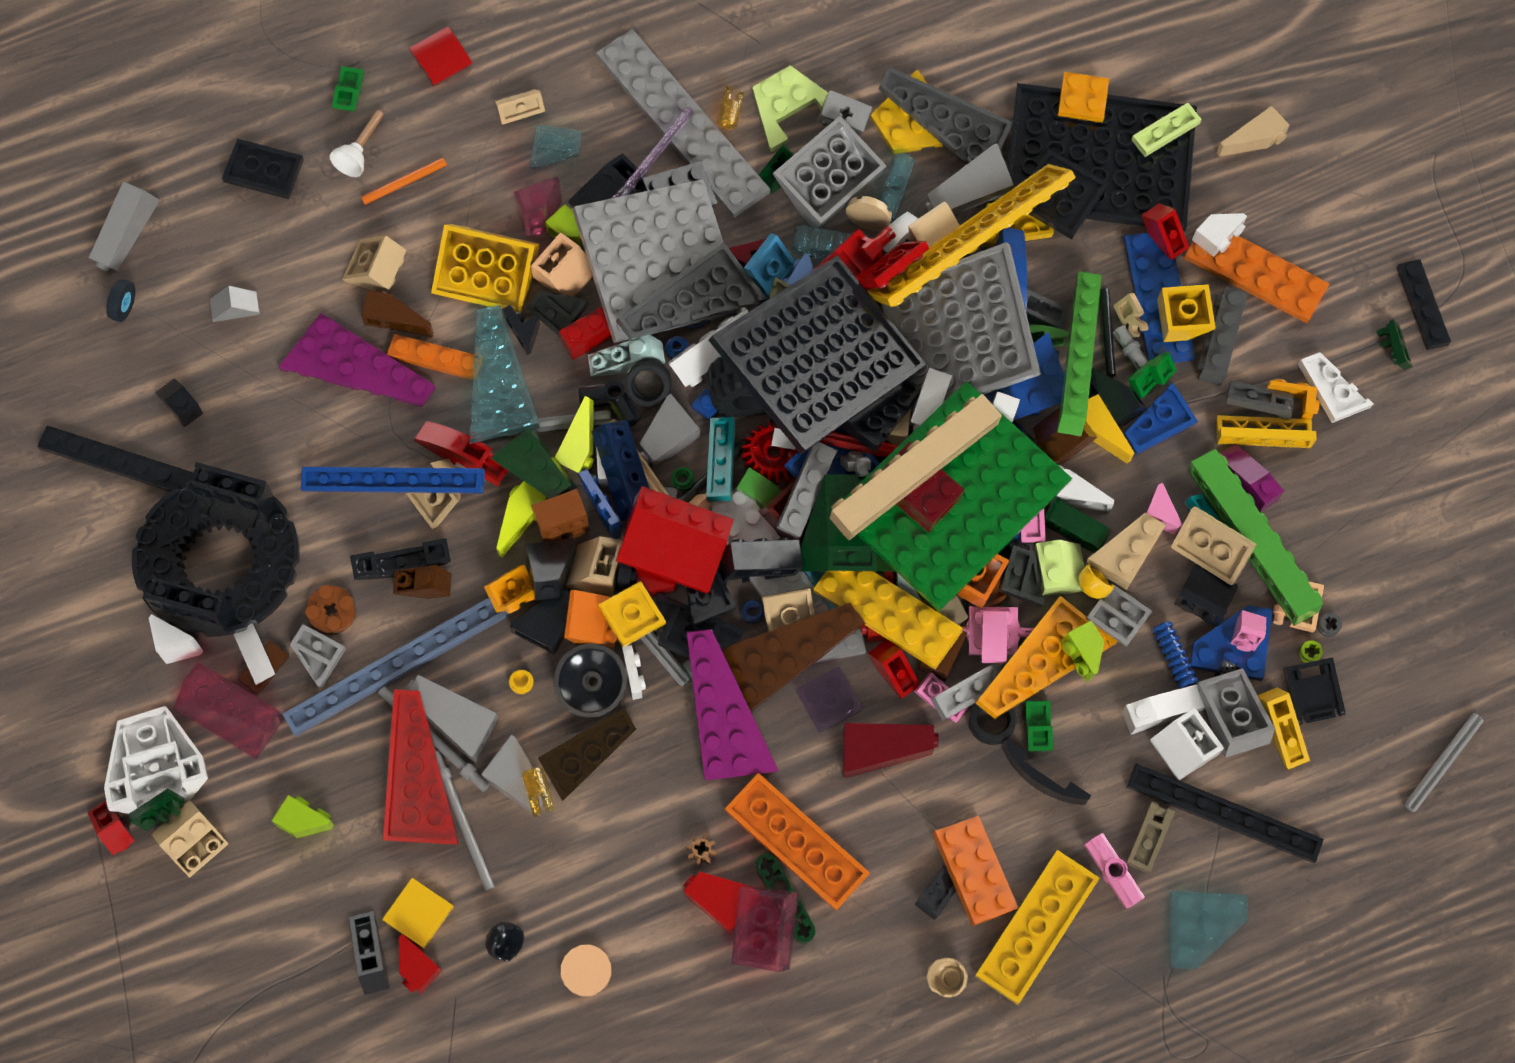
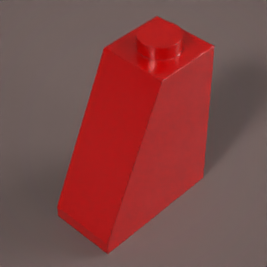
(715, 897)

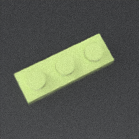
(1166, 129)

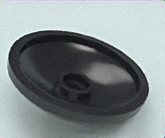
(574, 676)

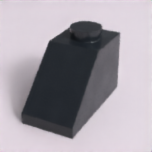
(179, 402)

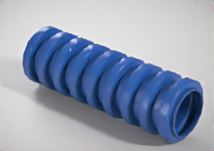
(1175, 655)

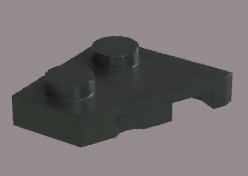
(557, 309)
(1021, 576)

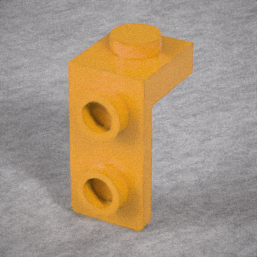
(1300, 390)

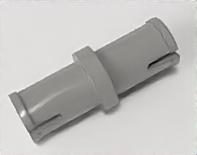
(1130, 347)

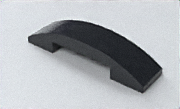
(382, 565)
(1072, 793)

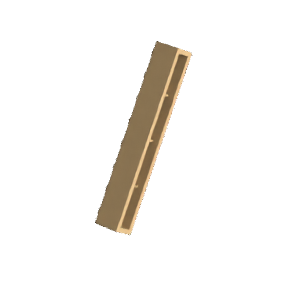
(915, 466)

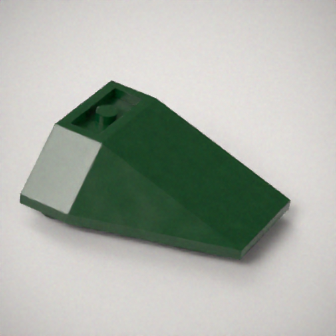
(825, 545)

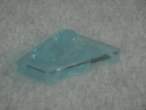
(554, 145)

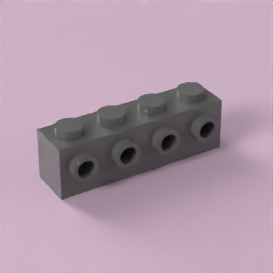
(1221, 341)

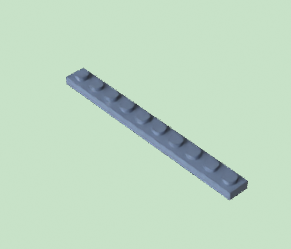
(392, 666)

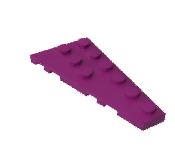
(346, 360)
(726, 727)

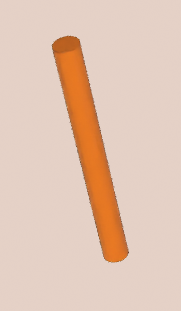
(403, 181)

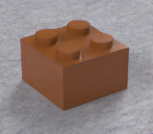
(561, 517)

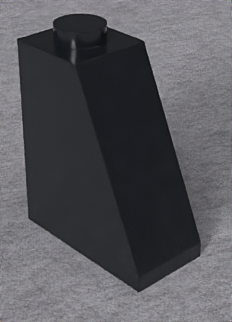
(549, 566)
(544, 623)

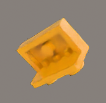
(510, 590)

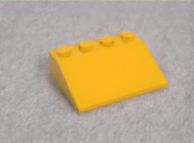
(484, 267)

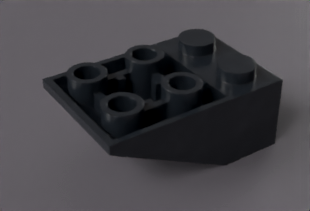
(607, 182)

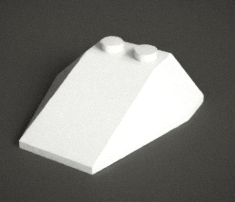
(149, 757)

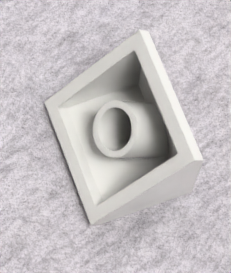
(171, 642)

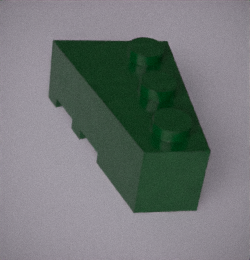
(535, 464)

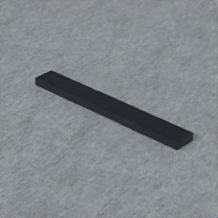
(1225, 813)

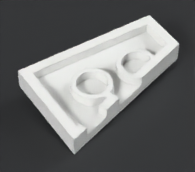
(1333, 391)

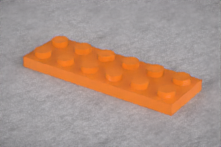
(1263, 276)
(797, 842)

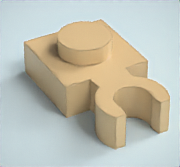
(1129, 313)

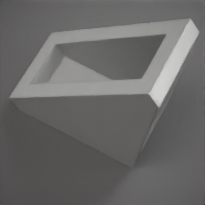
(234, 304)

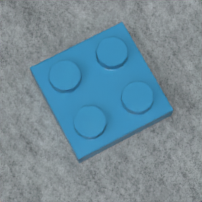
(769, 262)

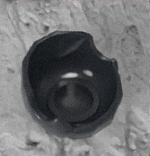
(504, 941)

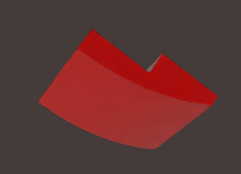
(440, 56)

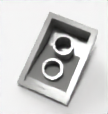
(1235, 713)

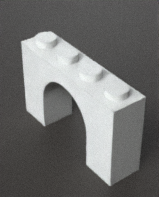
(934, 392)

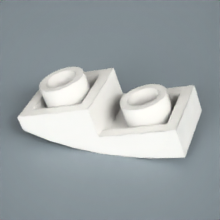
(900, 228)

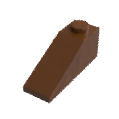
(388, 312)

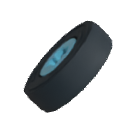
(120, 300)

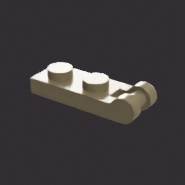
(1150, 838)

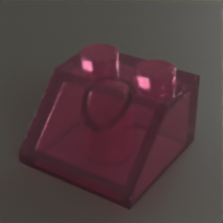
(538, 204)

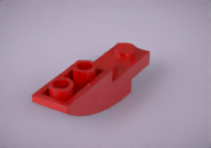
(456, 446)

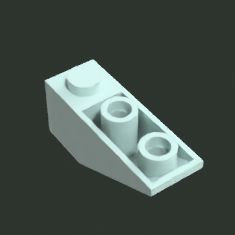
(623, 356)

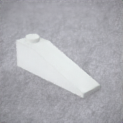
(1161, 708)

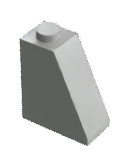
(668, 433)
(506, 770)

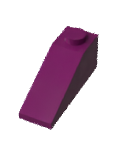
(1253, 477)

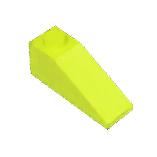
(578, 443)
(518, 515)

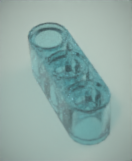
(816, 241)

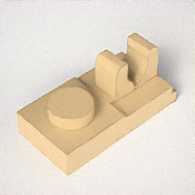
(520, 106)

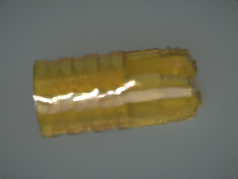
(730, 109)
(537, 786)

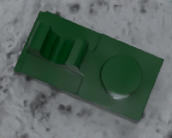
(1396, 340)
(157, 810)

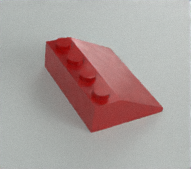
(674, 539)

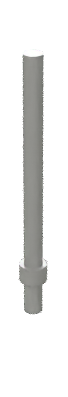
(467, 771)
(464, 825)

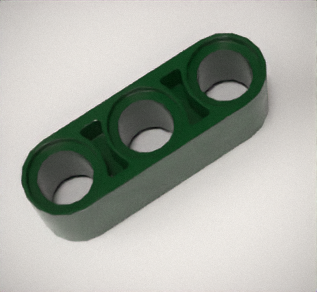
(1075, 525)

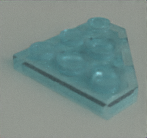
(1202, 924)

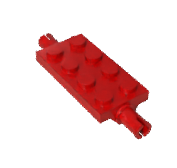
(860, 251)

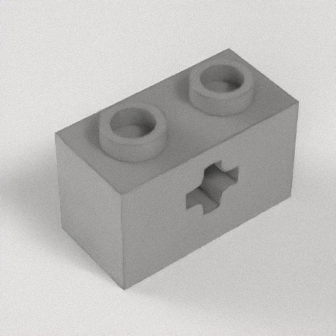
(856, 112)

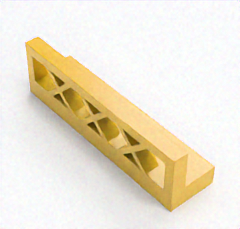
(1262, 435)

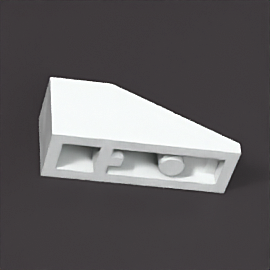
(1084, 495)

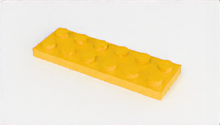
(892, 613)
(1037, 927)

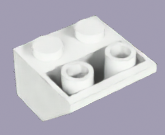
(1187, 744)

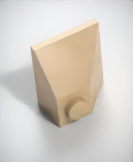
(435, 506)

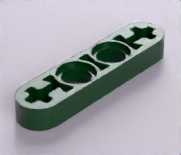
(776, 867)

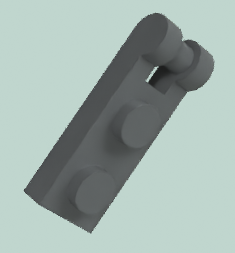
(1260, 399)

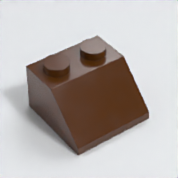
(1060, 446)

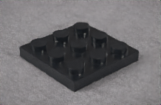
(1072, 205)

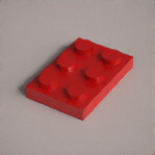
(892, 264)

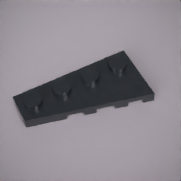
(881, 418)

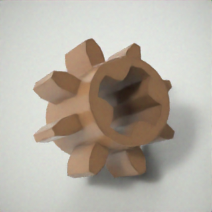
(696, 845)

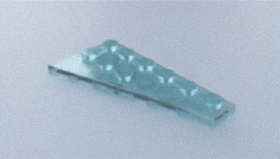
(499, 389)

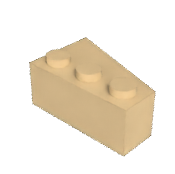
(1127, 551)

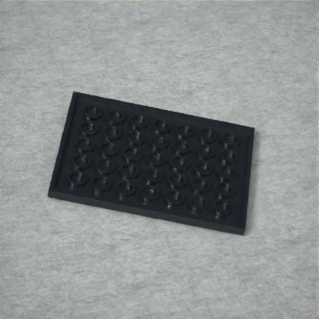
(1105, 151)
(817, 353)

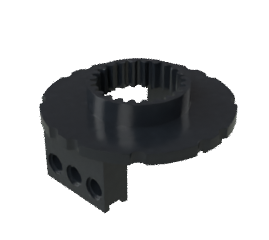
(209, 501)

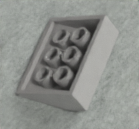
(828, 172)

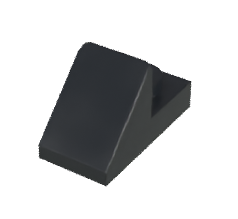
(523, 330)

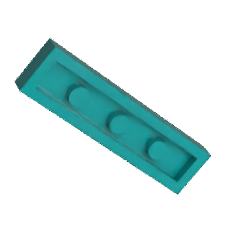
(720, 459)

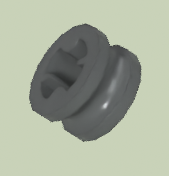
(1322, 623)

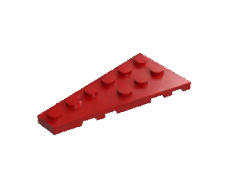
(415, 789)

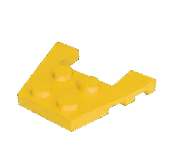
(900, 130)

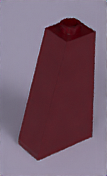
(883, 745)

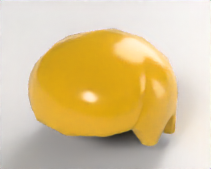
(1094, 583)

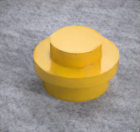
(521, 681)

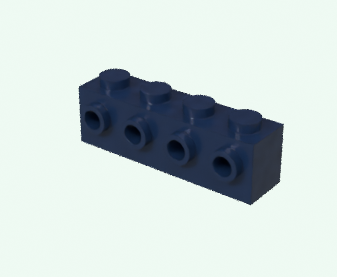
(620, 464)

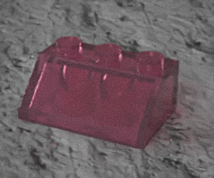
(765, 928)

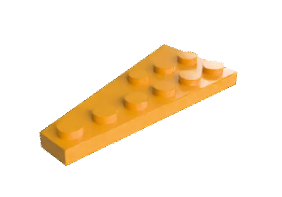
(1037, 660)

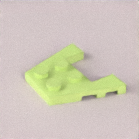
(783, 97)

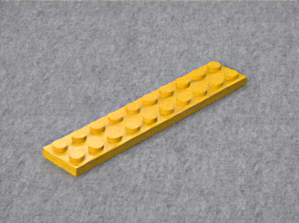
(974, 232)

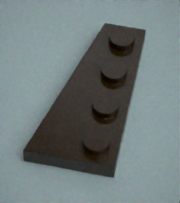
(581, 755)

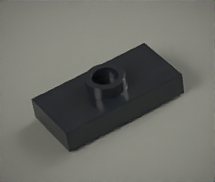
(937, 894)

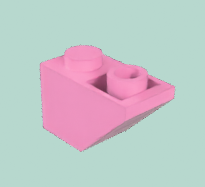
(1248, 631)

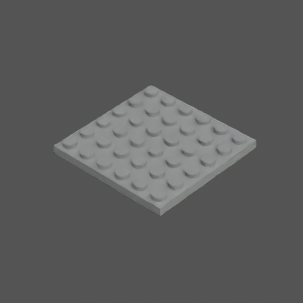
(644, 243)
(970, 324)

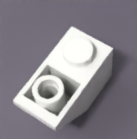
(1217, 231)

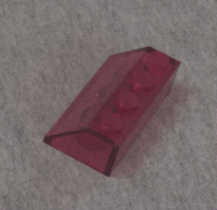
(227, 710)

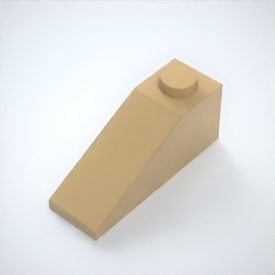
(1257, 134)

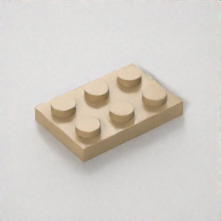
(1213, 545)

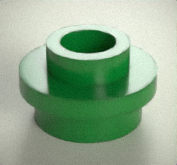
(682, 472)

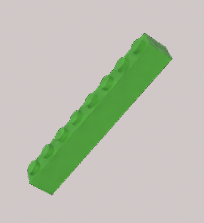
(1079, 354)
(1269, 557)

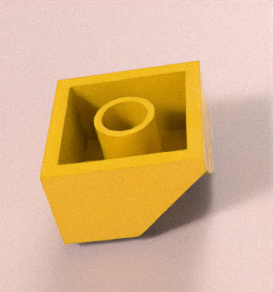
(1185, 312)

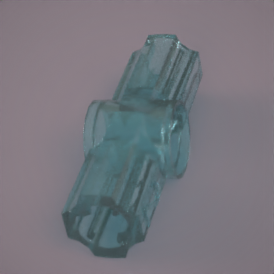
(898, 177)

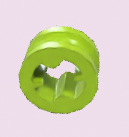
(1313, 644)

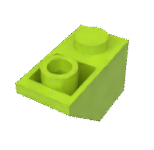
(564, 222)
(1085, 649)
(299, 819)

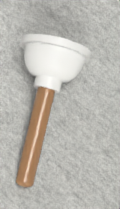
(349, 158)

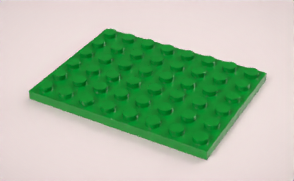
(1005, 489)

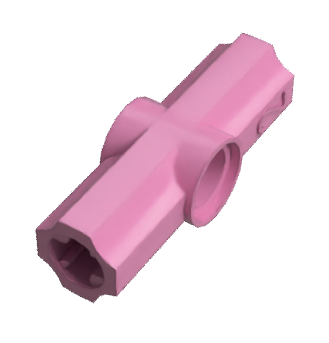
(1105, 856)

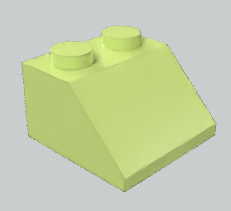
(1059, 567)

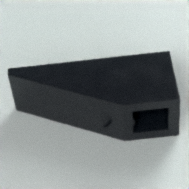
(1119, 398)

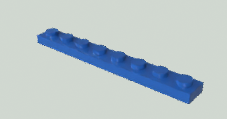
(393, 480)

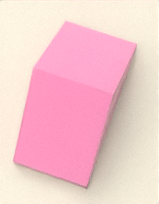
(1164, 511)

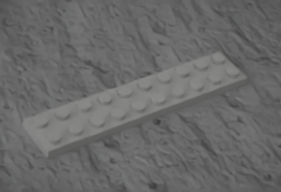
(699, 139)

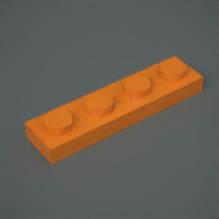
(432, 356)

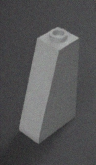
(974, 184)
(122, 226)
(456, 717)

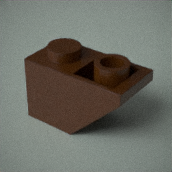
(422, 582)

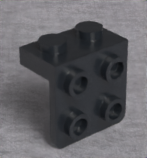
(1205, 595)

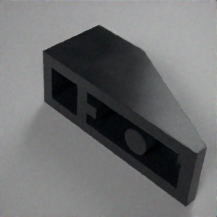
(368, 953)

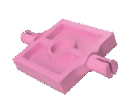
(975, 629)

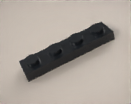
(1423, 304)

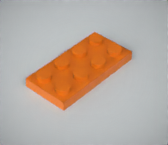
(975, 871)

